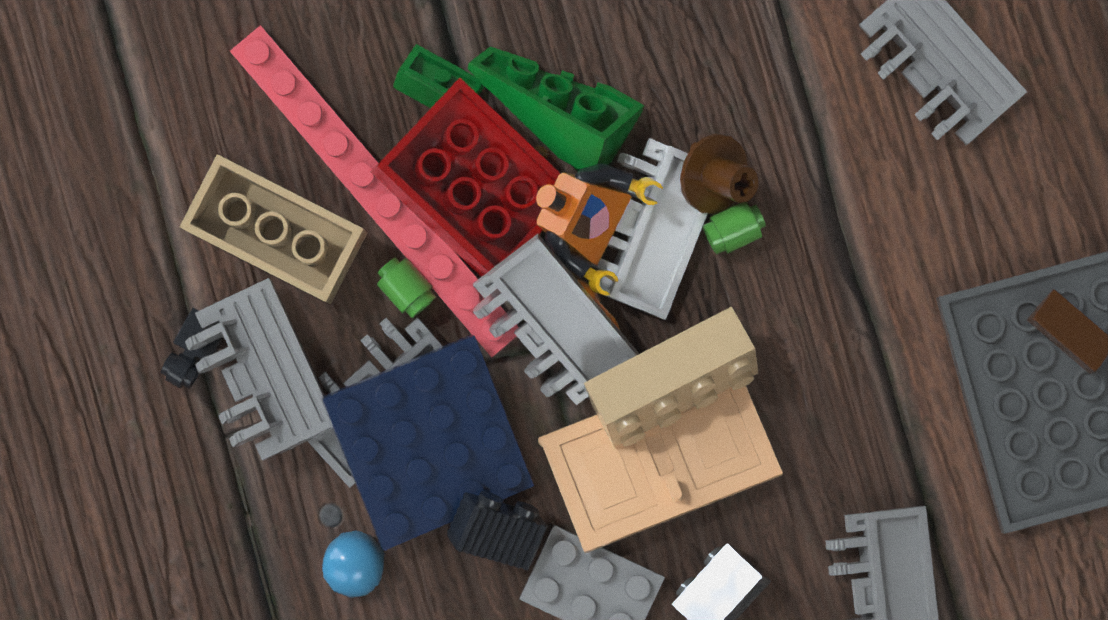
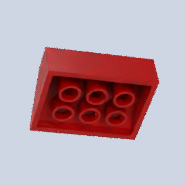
(469, 178)

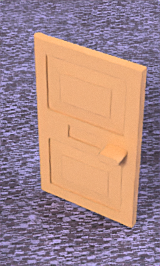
(664, 474)

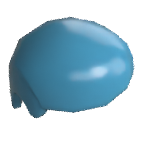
(353, 564)

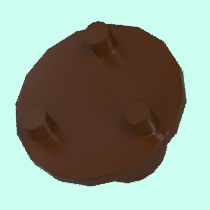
(717, 174)

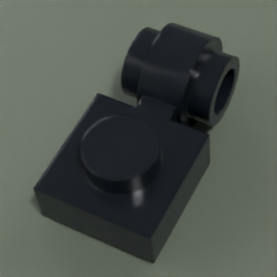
(181, 368)

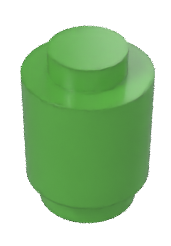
(734, 228)
(405, 286)

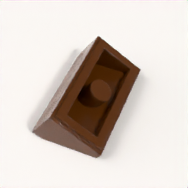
(1071, 331)

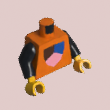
(583, 215)

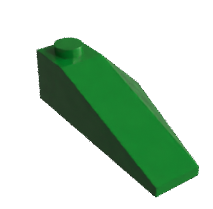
(570, 118)

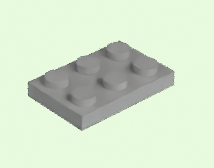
(588, 584)

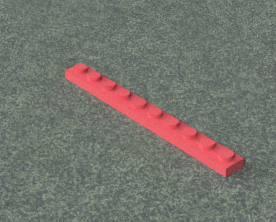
(353, 167)

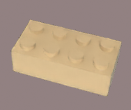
(273, 229)
(673, 378)

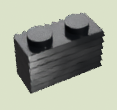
(496, 529)

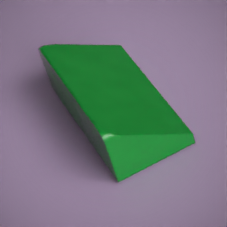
(429, 77)

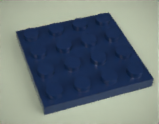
(425, 439)

